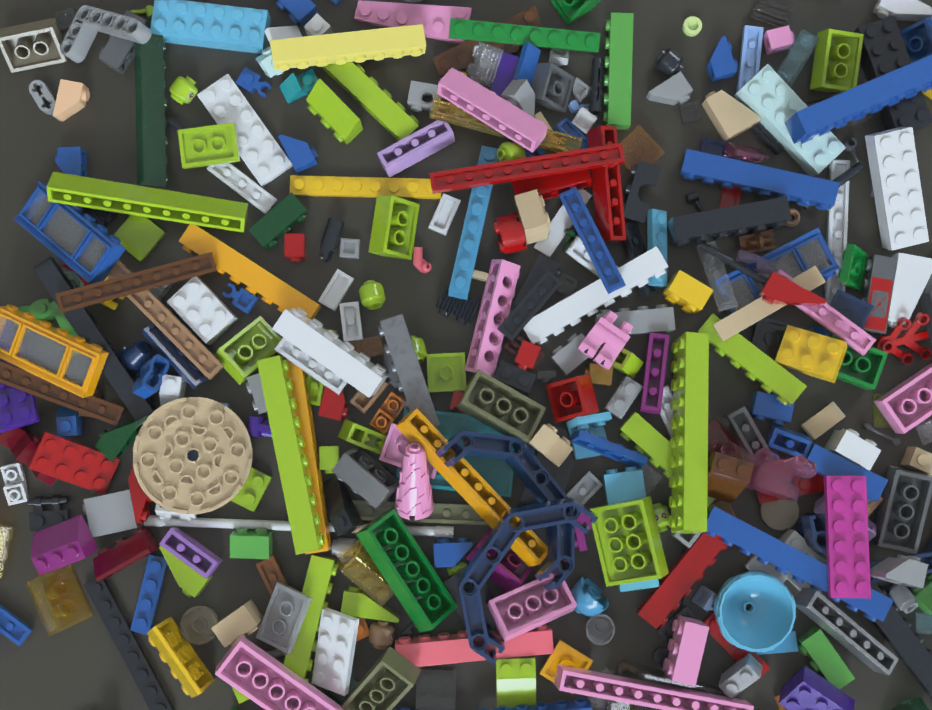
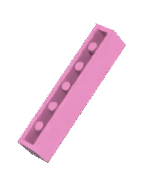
(492, 109)

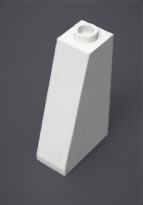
(909, 282)

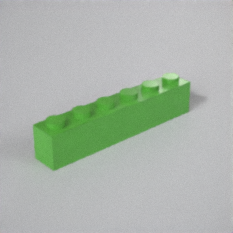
(618, 70)

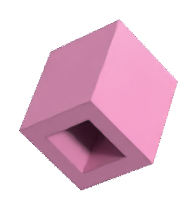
(778, 40)

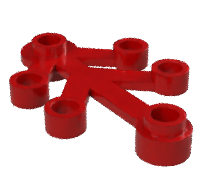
(907, 339)

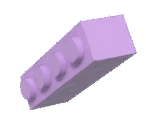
(416, 147)

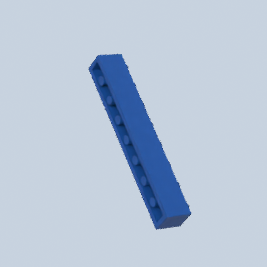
(759, 179)

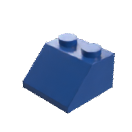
(918, 39)

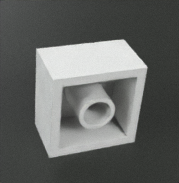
(853, 448)

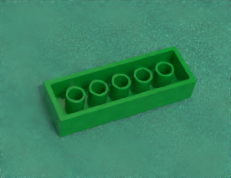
(407, 570)

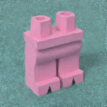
(608, 334)

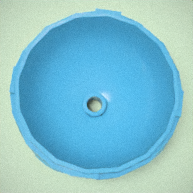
(770, 613)

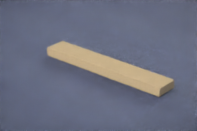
(759, 309)

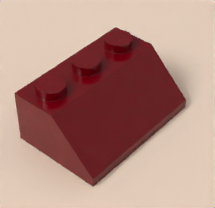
(124, 553)

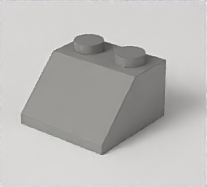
(901, 571)

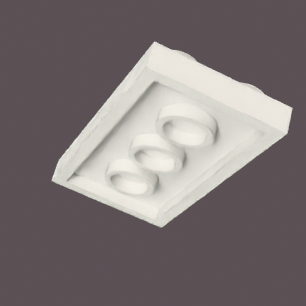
(335, 651)

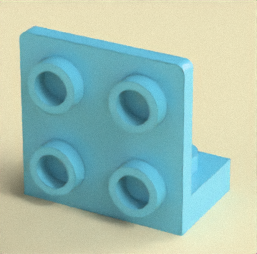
(593, 423)

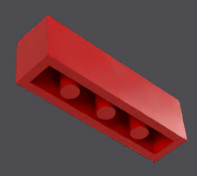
(553, 185)

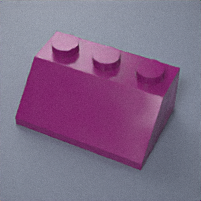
(62, 545)
(511, 569)

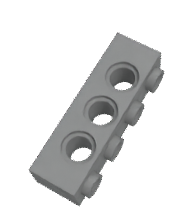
(418, 91)

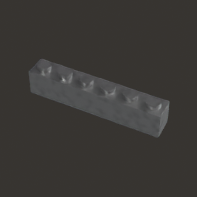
(407, 367)
(845, 631)

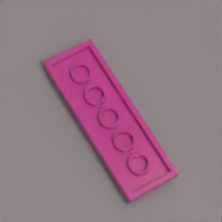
(847, 537)

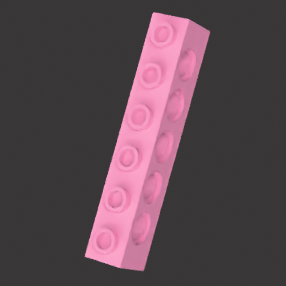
(489, 307)

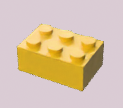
(811, 353)

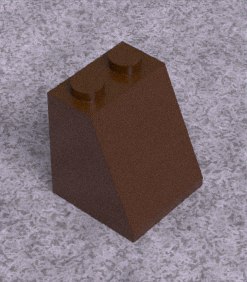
(727, 476)

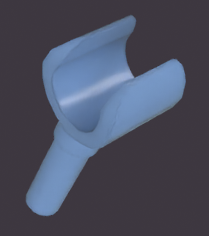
(574, 106)

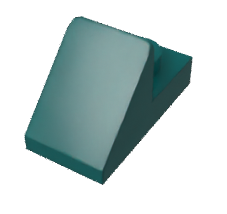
(298, 86)

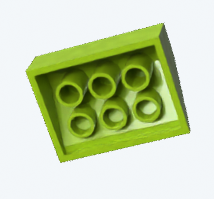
(629, 542)

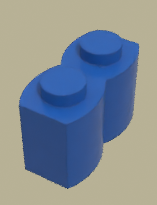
(151, 376)

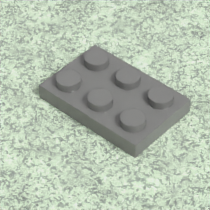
(284, 617)

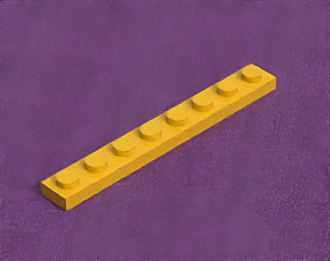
(361, 187)

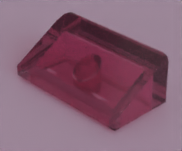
(745, 153)

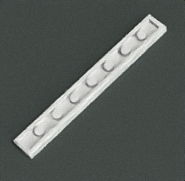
(837, 227)

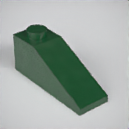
(117, 440)

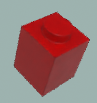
(295, 247)
(527, 355)

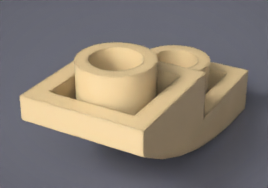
(823, 421)

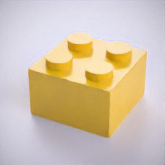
(687, 292)

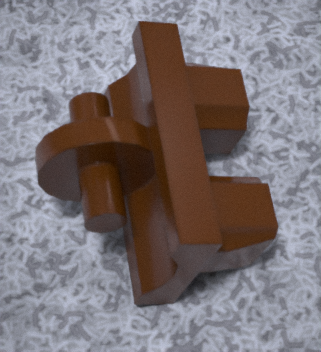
(757, 242)

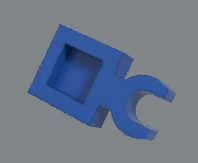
(251, 81)
(243, 299)

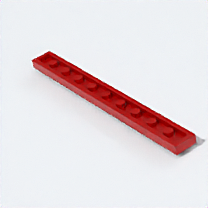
(527, 168)

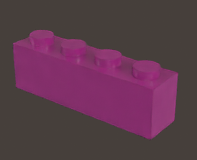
(654, 373)

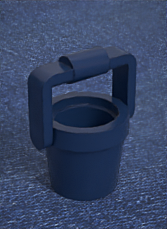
(136, 356)

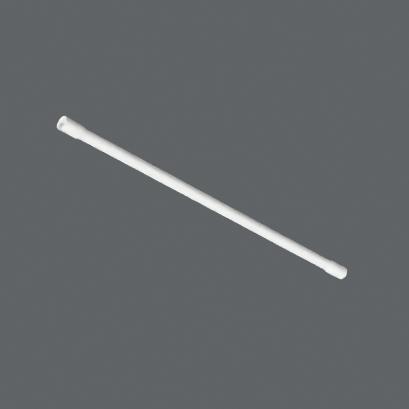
(155, 521)

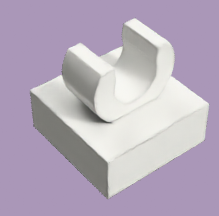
(584, 120)

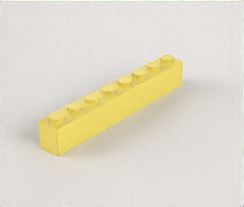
(348, 47)

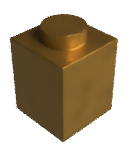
(599, 374)

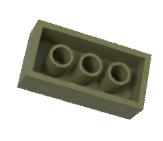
(500, 407)
(383, 683)

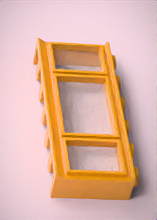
(50, 352)

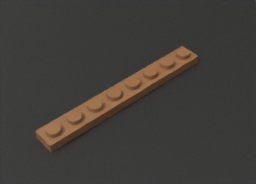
(171, 327)

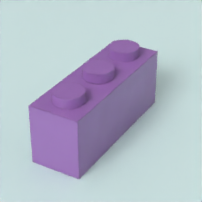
(191, 552)

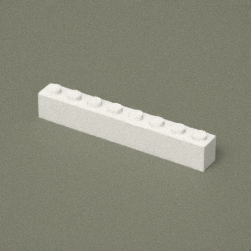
(593, 296)

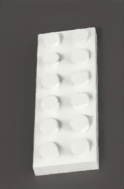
(255, 142)

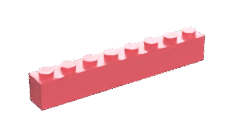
(455, 648)

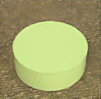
(692, 26)

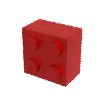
(572, 398)

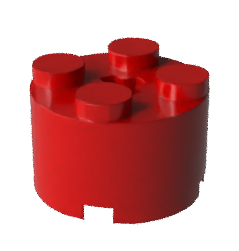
(510, 233)

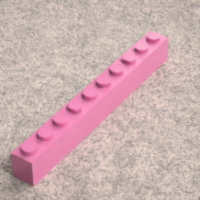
(641, 692)

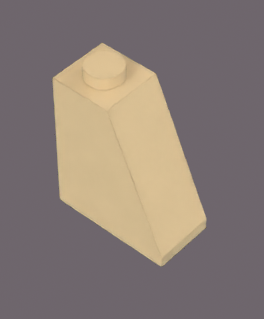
(728, 114)

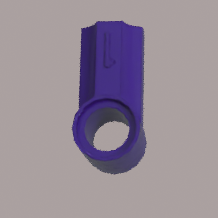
(258, 427)

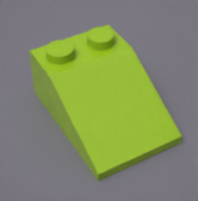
(245, 348)
(516, 681)

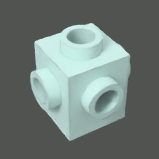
(266, 63)

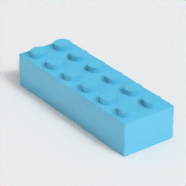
(211, 25)

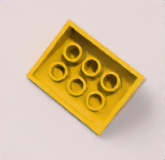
(181, 657)

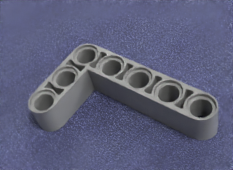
(90, 21)

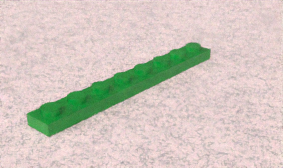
(522, 34)

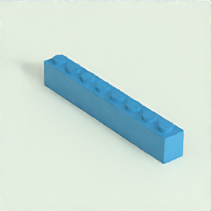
(472, 232)

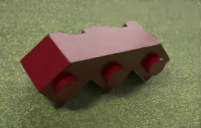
(23, 446)

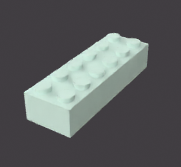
(775, 104)

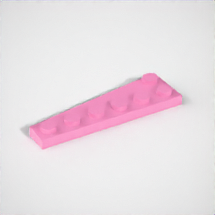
(433, 17)

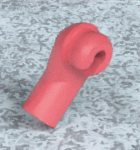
(418, 261)

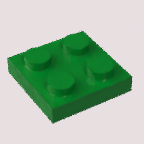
(853, 267)

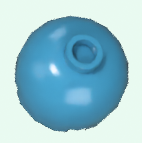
(588, 598)

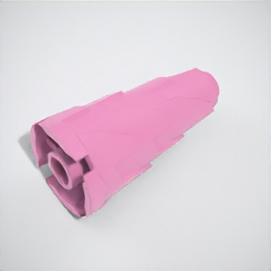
(414, 488)

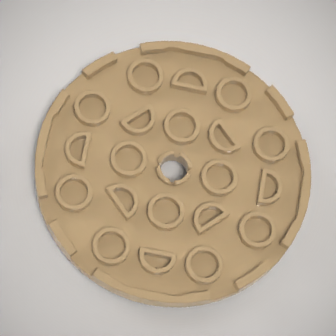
(163, 451)

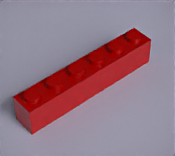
(607, 190)
(681, 577)

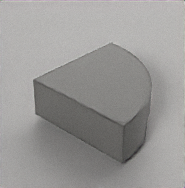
(580, 90)

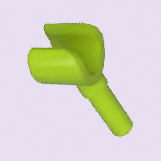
(148, 11)

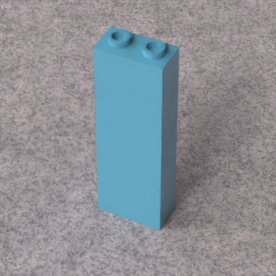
(623, 487)

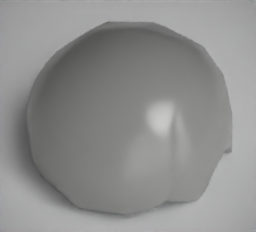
(600, 629)

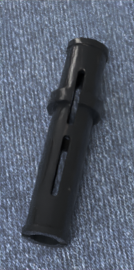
(596, 93)

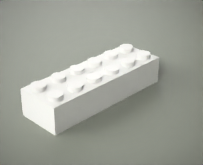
(897, 188)
(331, 351)

